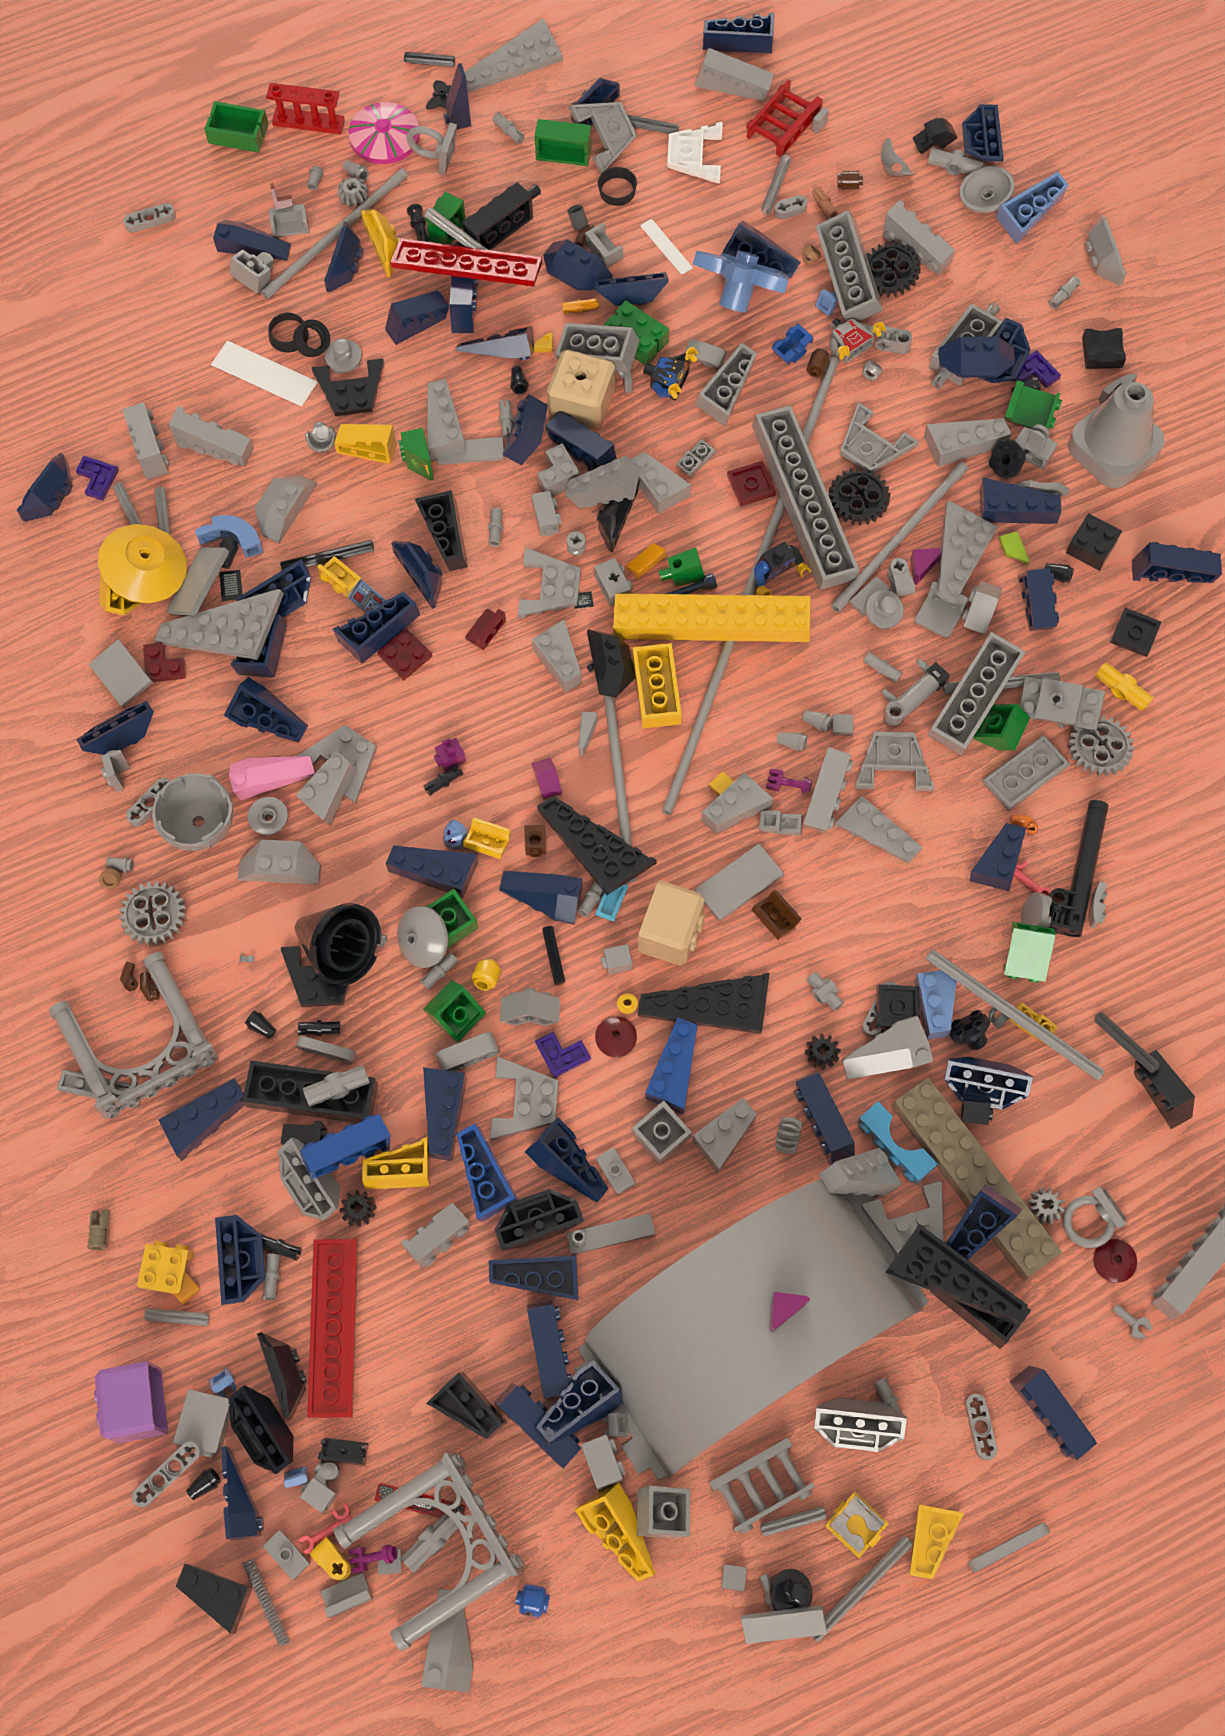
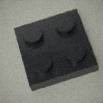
(1135, 632)
(896, 1003)

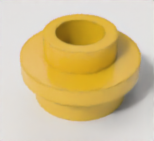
(627, 1009)

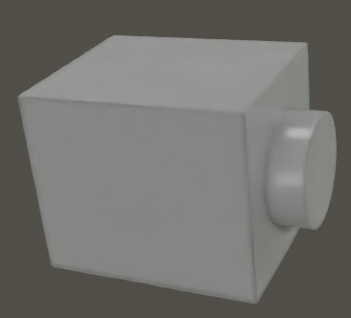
(617, 959)

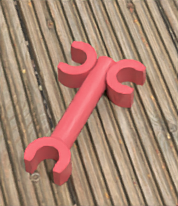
(1028, 882)
(317, 1538)

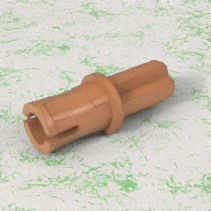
(824, 202)

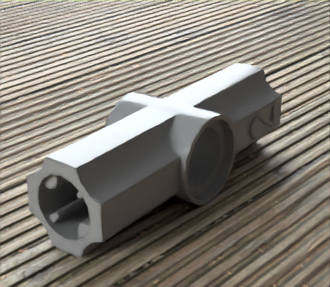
(954, 161)
(336, 1085)
(429, 1543)

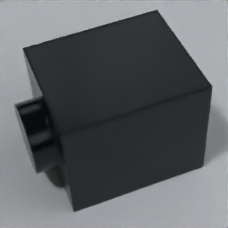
(976, 1112)

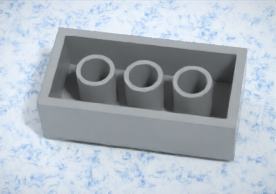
(600, 341)

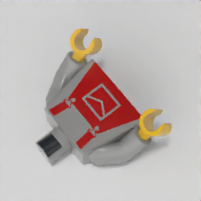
(852, 338)

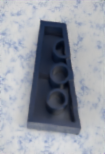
(740, 34)
(1017, 504)
(1176, 564)
(824, 1118)
(548, 1348)
(527, 1415)

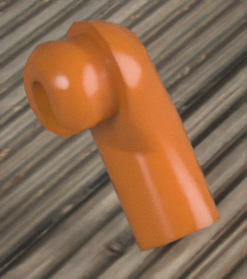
(1025, 821)

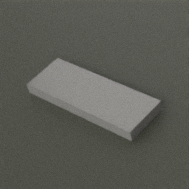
(476, 451)
(784, 1624)

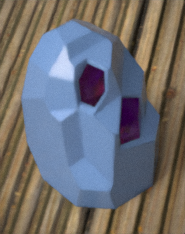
(454, 835)

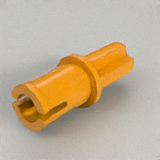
(579, 306)

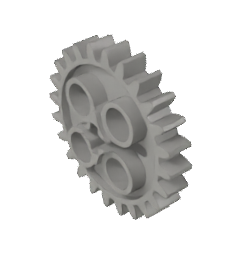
(1102, 747)
(170, 909)

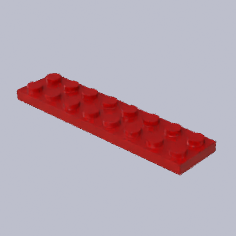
(466, 262)
(332, 1328)

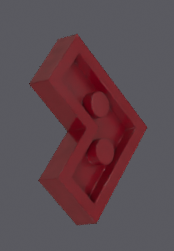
(160, 669)

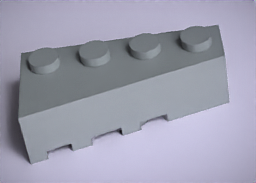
(733, 76)

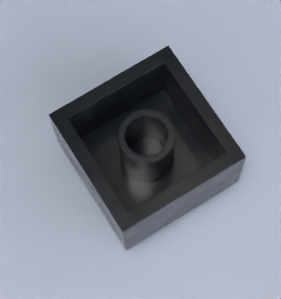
(1093, 541)

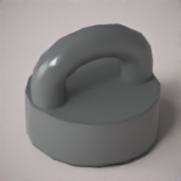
(1000, 1021)

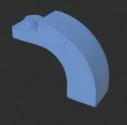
(232, 528)

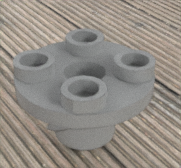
(343, 356)
(884, 609)

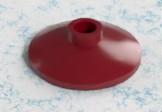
(616, 1046)
(1108, 1268)

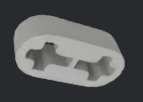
(790, 207)

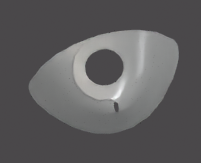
(889, 157)

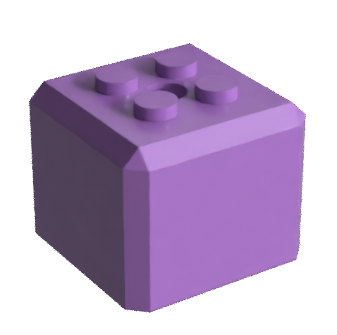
(130, 1402)

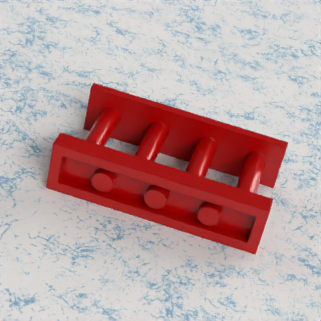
(301, 119)
(793, 131)

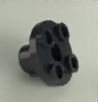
(1007, 458)
(971, 1030)
(790, 1590)

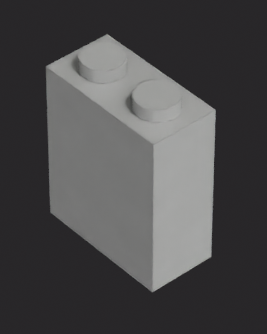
(204, 1419)

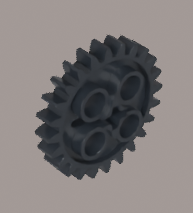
(902, 259)
(859, 496)

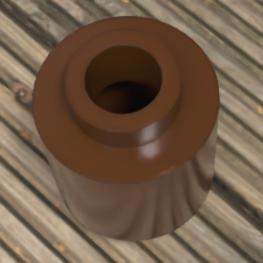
(850, 180)
(818, 363)

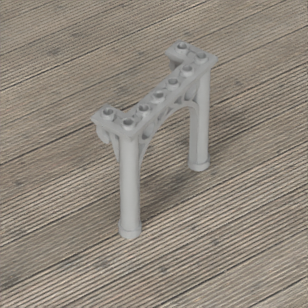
(199, 1050)
(464, 1593)

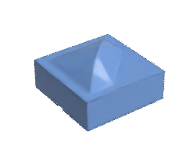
(296, 1477)

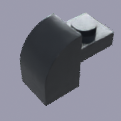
(935, 131)

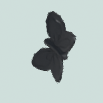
(441, 94)

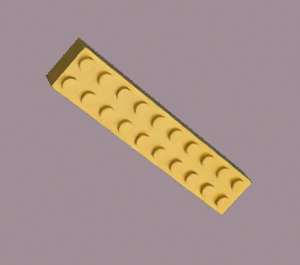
(712, 617)

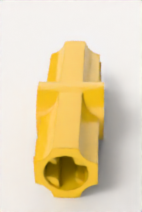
(1124, 686)

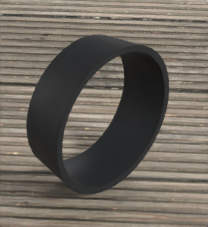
(617, 172)
(285, 346)

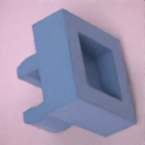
(827, 302)
(221, 1381)

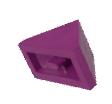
(923, 561)
(547, 778)
(784, 1307)

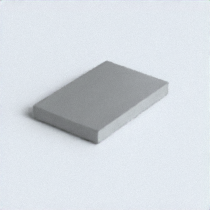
(121, 673)

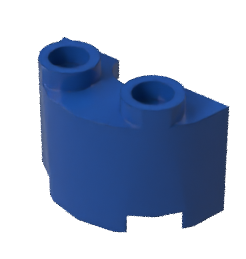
(794, 345)

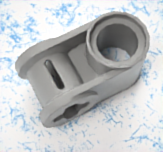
(895, 340)
(900, 578)

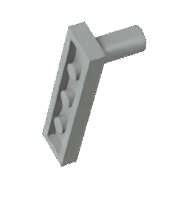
(610, 1234)

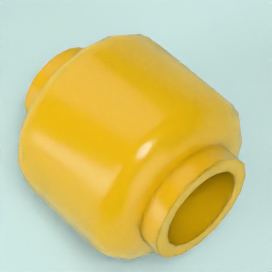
(486, 974)

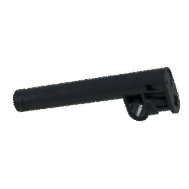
(1071, 913)

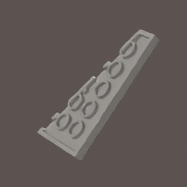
(523, 54)
(962, 546)

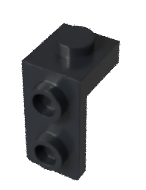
(304, 1133)

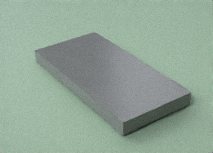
(198, 581)
(1026, 773)
(739, 882)

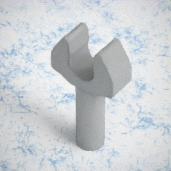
(1134, 1323)

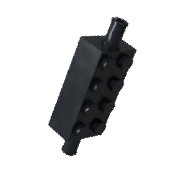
(501, 216)

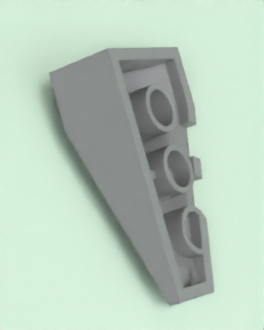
(894, 1050)
(448, 1654)

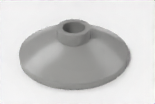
(261, 810)

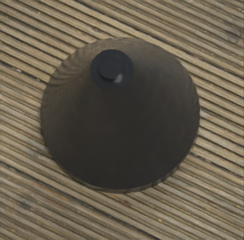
(340, 942)

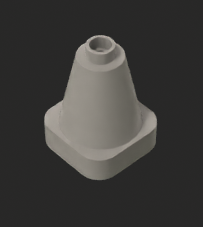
(1118, 436)

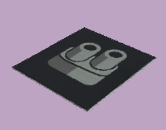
(585, 600)

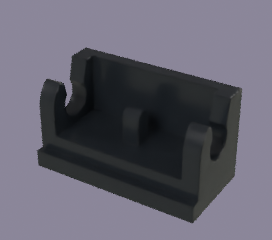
(343, 1451)

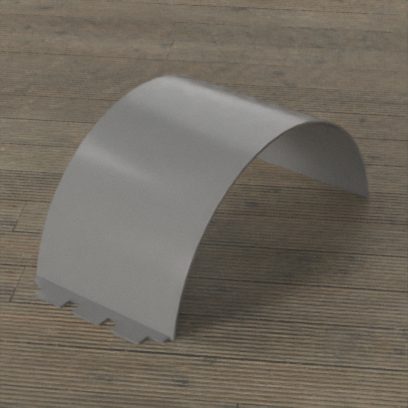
(698, 1339)

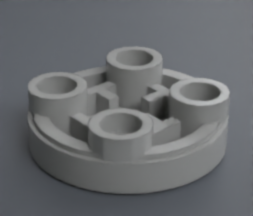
(1037, 910)

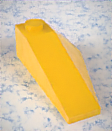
(614, 1522)

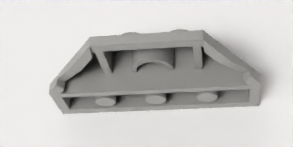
(1104, 252)
(282, 504)
(279, 863)
(313, 1196)
(859, 1424)

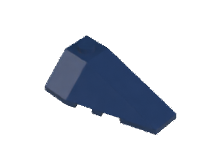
(561, 1157)

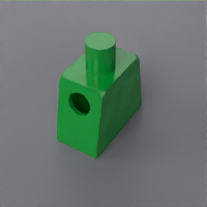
(683, 568)

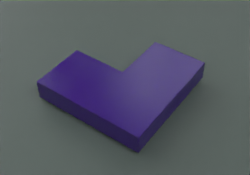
(1038, 367)
(101, 476)
(558, 1059)

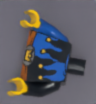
(670, 373)
(776, 562)

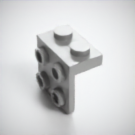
(939, 614)

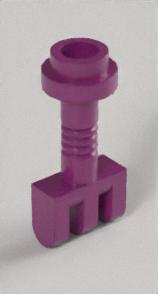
(779, 780)
(388, 1554)

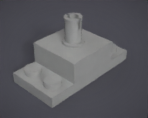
(1062, 703)

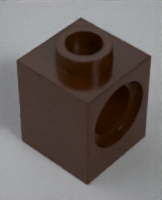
(535, 832)

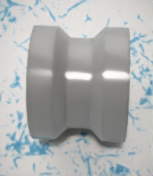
(578, 547)

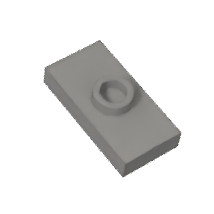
(627, 379)
(615, 1171)
(286, 1555)

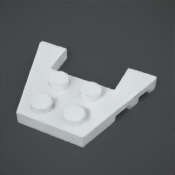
(686, 152)

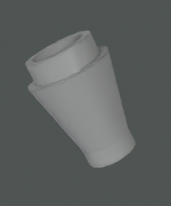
(355, 169)
(819, 720)
(793, 740)

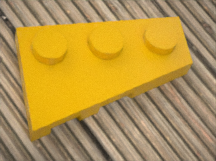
(931, 1538)

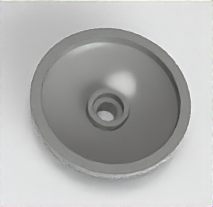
(987, 189)
(422, 936)

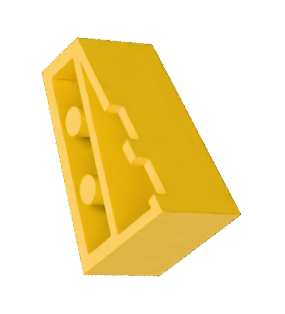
(366, 441)
(398, 1168)

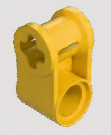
(328, 1557)

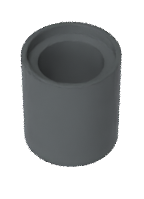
(577, 217)

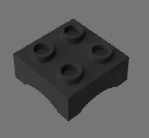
(1103, 348)

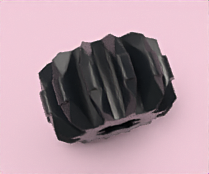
(815, 1055)
(364, 1202)

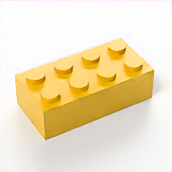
(657, 686)

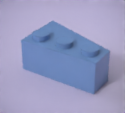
(936, 1002)

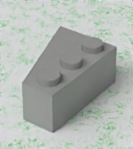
(660, 484)
(328, 786)
(724, 1134)

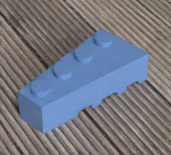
(1029, 207)

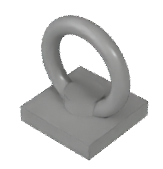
(444, 147)
(1108, 1210)

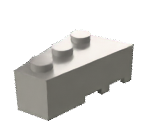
(558, 655)
(736, 803)
(437, 1236)

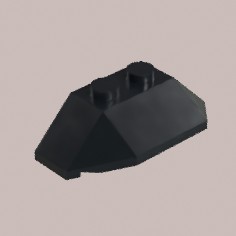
(613, 519)
(611, 663)
(537, 1219)
(284, 1373)
(261, 1429)

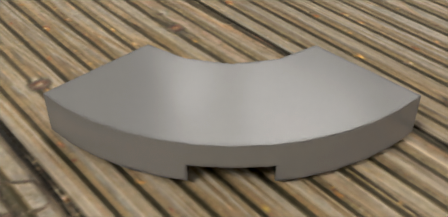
(1054, 488)

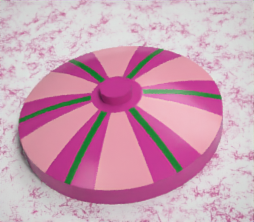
(381, 132)

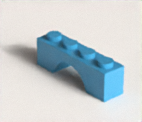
(915, 1163)

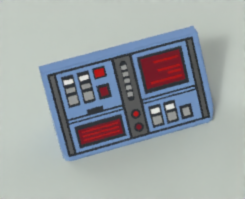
(365, 596)

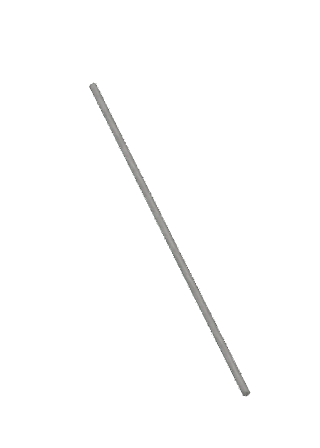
(749, 589)

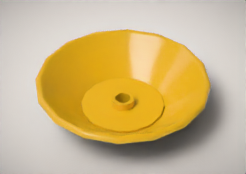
(141, 578)

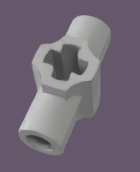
(825, 991)

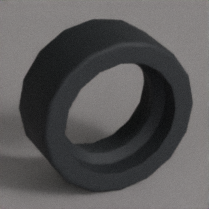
(302, 347)

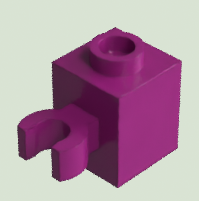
(449, 754)

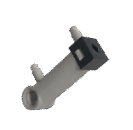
(932, 681)

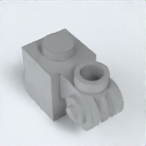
(317, 1491)

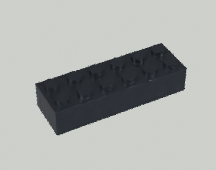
(281, 1090)

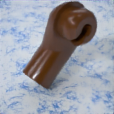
(581, 235)
(127, 978)
(145, 988)

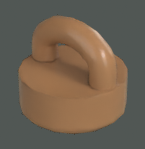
(812, 252)
(110, 878)

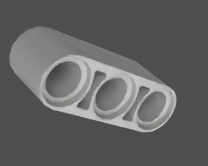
(468, 1052)

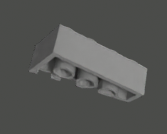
(905, 228)
(726, 385)
(443, 429)
(210, 438)
(964, 439)
(145, 441)
(605, 483)
(827, 790)
(861, 1174)

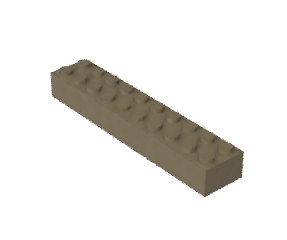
(968, 1169)

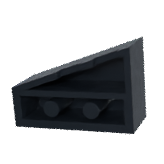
(1166, 1091)
(468, 1406)
(215, 1594)

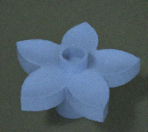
(741, 276)

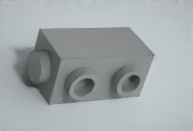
(545, 514)

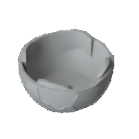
(191, 799)

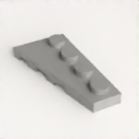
(870, 824)

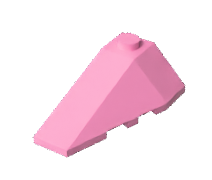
(265, 774)

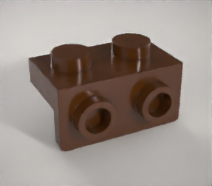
(777, 915)

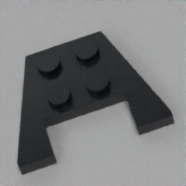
(350, 395)
(309, 987)

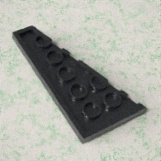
(598, 850)
(718, 1004)
(941, 1269)

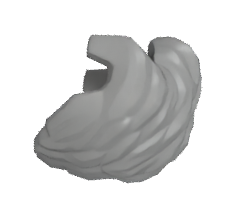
(321, 438)

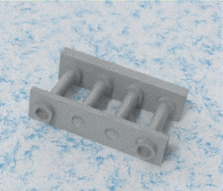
(742, 1473)

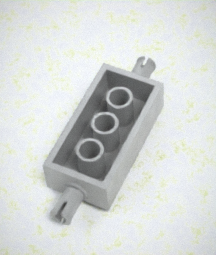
(972, 323)

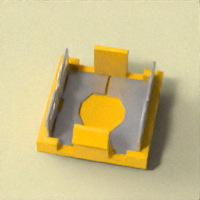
(856, 1525)

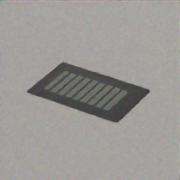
(230, 585)

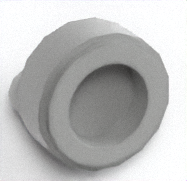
(872, 367)

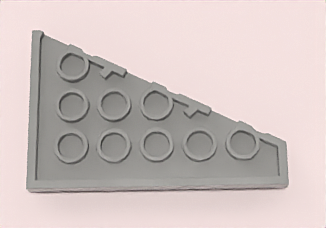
(228, 629)

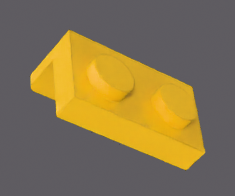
(339, 576)
(487, 838)

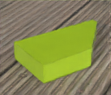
(1013, 547)

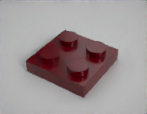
(751, 483)
(404, 654)

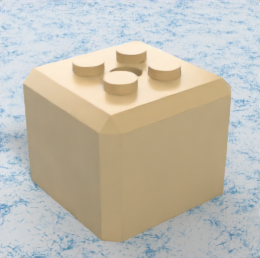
(582, 399)
(672, 923)

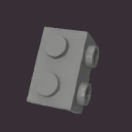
(113, 764)

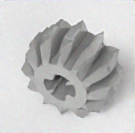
(352, 191)
(788, 1135)
(1052, 1211)

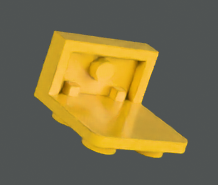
(163, 1267)

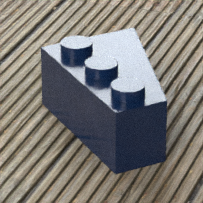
(526, 429)
(1039, 599)
(1000, 859)

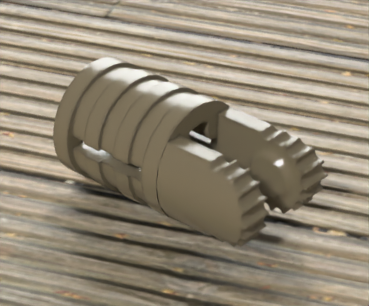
(98, 1230)

